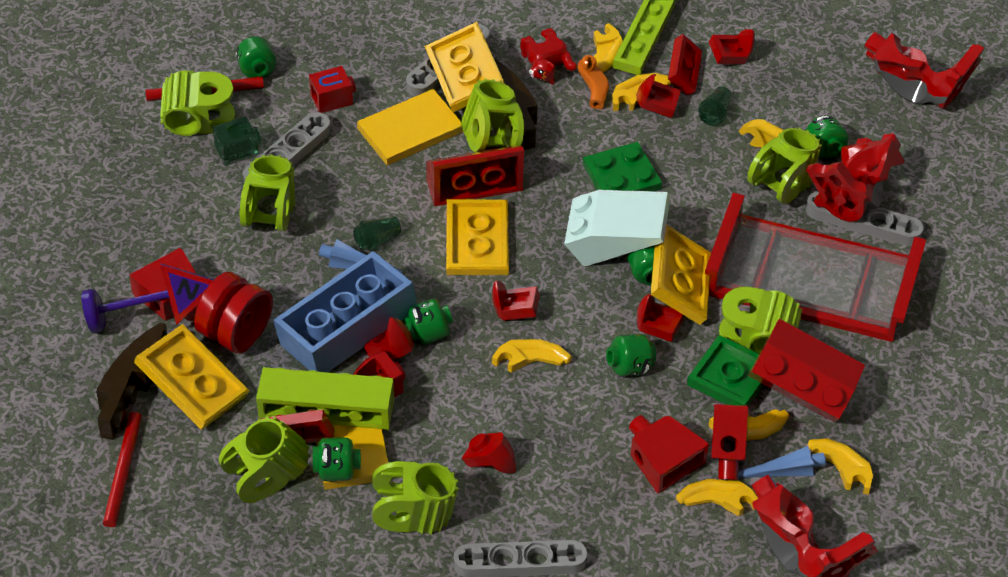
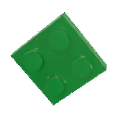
(622, 169)
(725, 372)

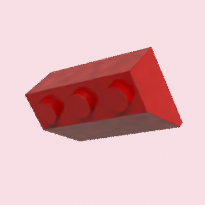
(476, 174)
(807, 370)

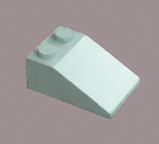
(615, 223)

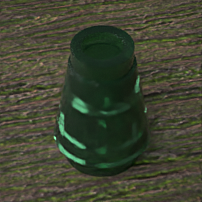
(715, 106)
(375, 232)

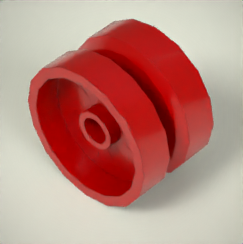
(233, 312)

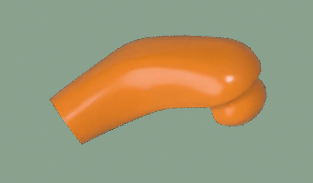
(595, 80)

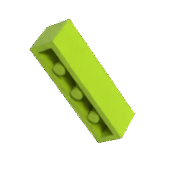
(343, 396)

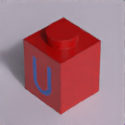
(331, 89)

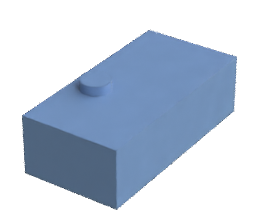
(345, 313)

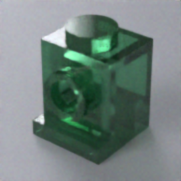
(236, 140)

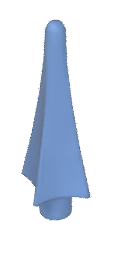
(341, 255)
(794, 464)

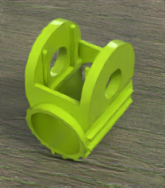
(189, 98)
(488, 106)
(790, 149)
(268, 177)
(764, 312)
(275, 455)
(420, 502)

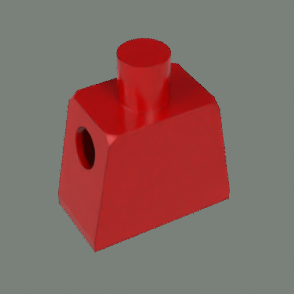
(151, 280)
(729, 422)
(666, 450)

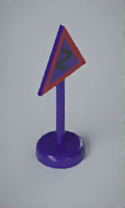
(182, 287)

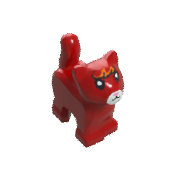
(546, 55)

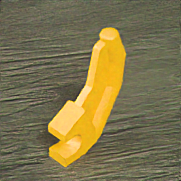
(606, 46)
(627, 90)
(761, 130)
(526, 351)
(762, 425)
(847, 461)
(721, 492)

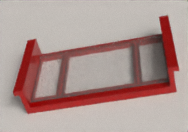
(829, 276)

